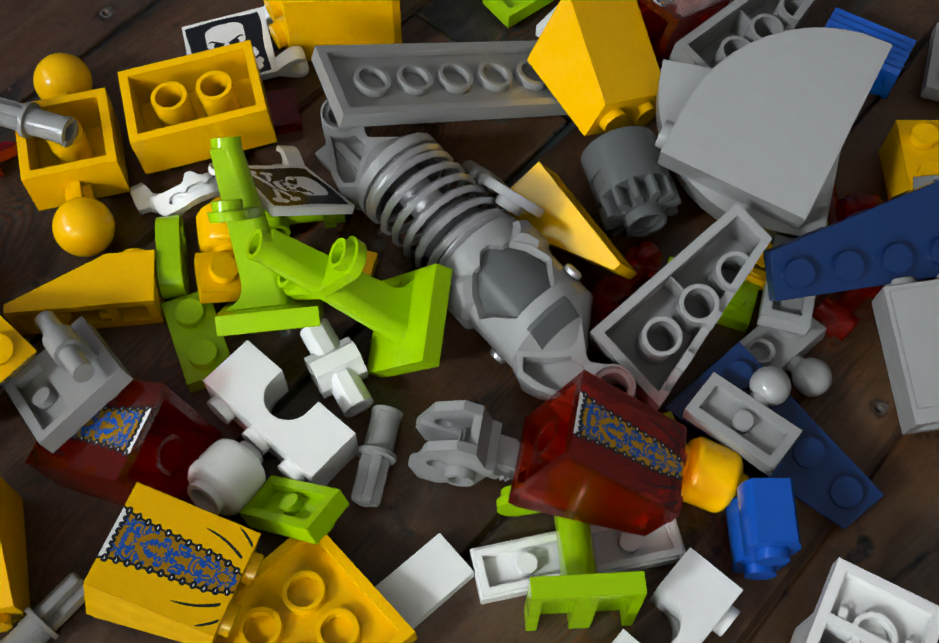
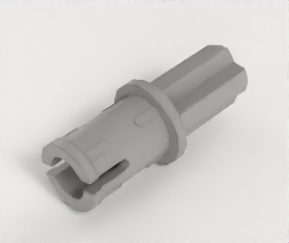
(32, 121)
(376, 456)
(50, 613)

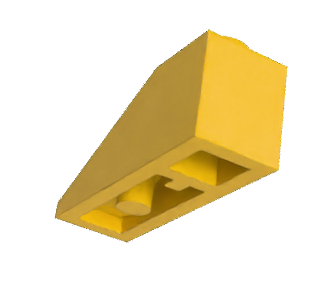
(567, 222)
(105, 292)

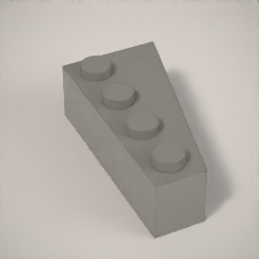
(738, 26)
(679, 306)

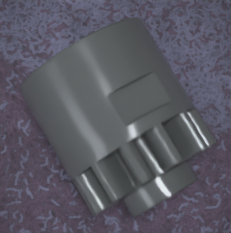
(628, 183)

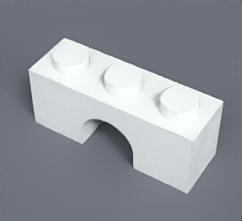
(308, 447)
(695, 600)

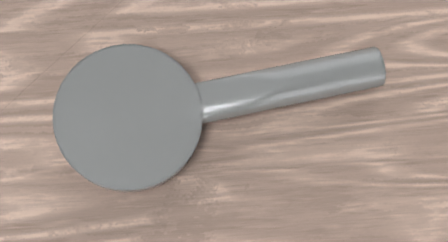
(506, 197)

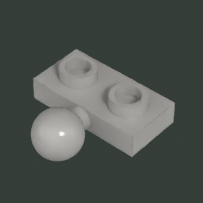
(786, 351)
(744, 420)

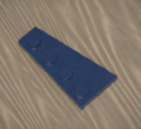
(861, 250)
(819, 468)

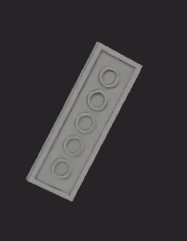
(431, 82)

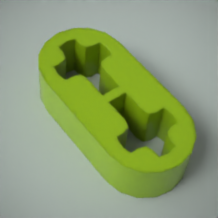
(171, 256)

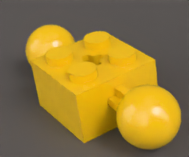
(77, 173)

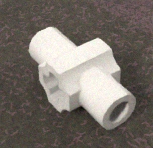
(337, 368)

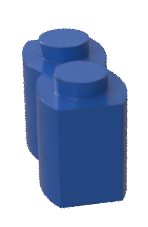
(763, 527)

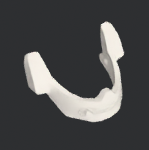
(177, 200)

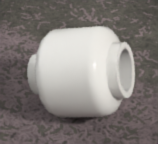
(226, 477)

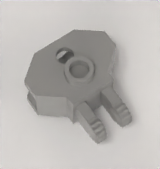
(462, 445)

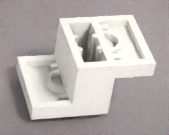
(867, 610)

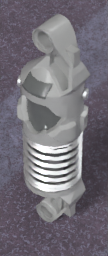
(501, 267)

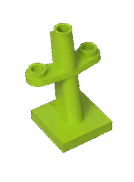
(261, 302)
(401, 311)
(579, 587)

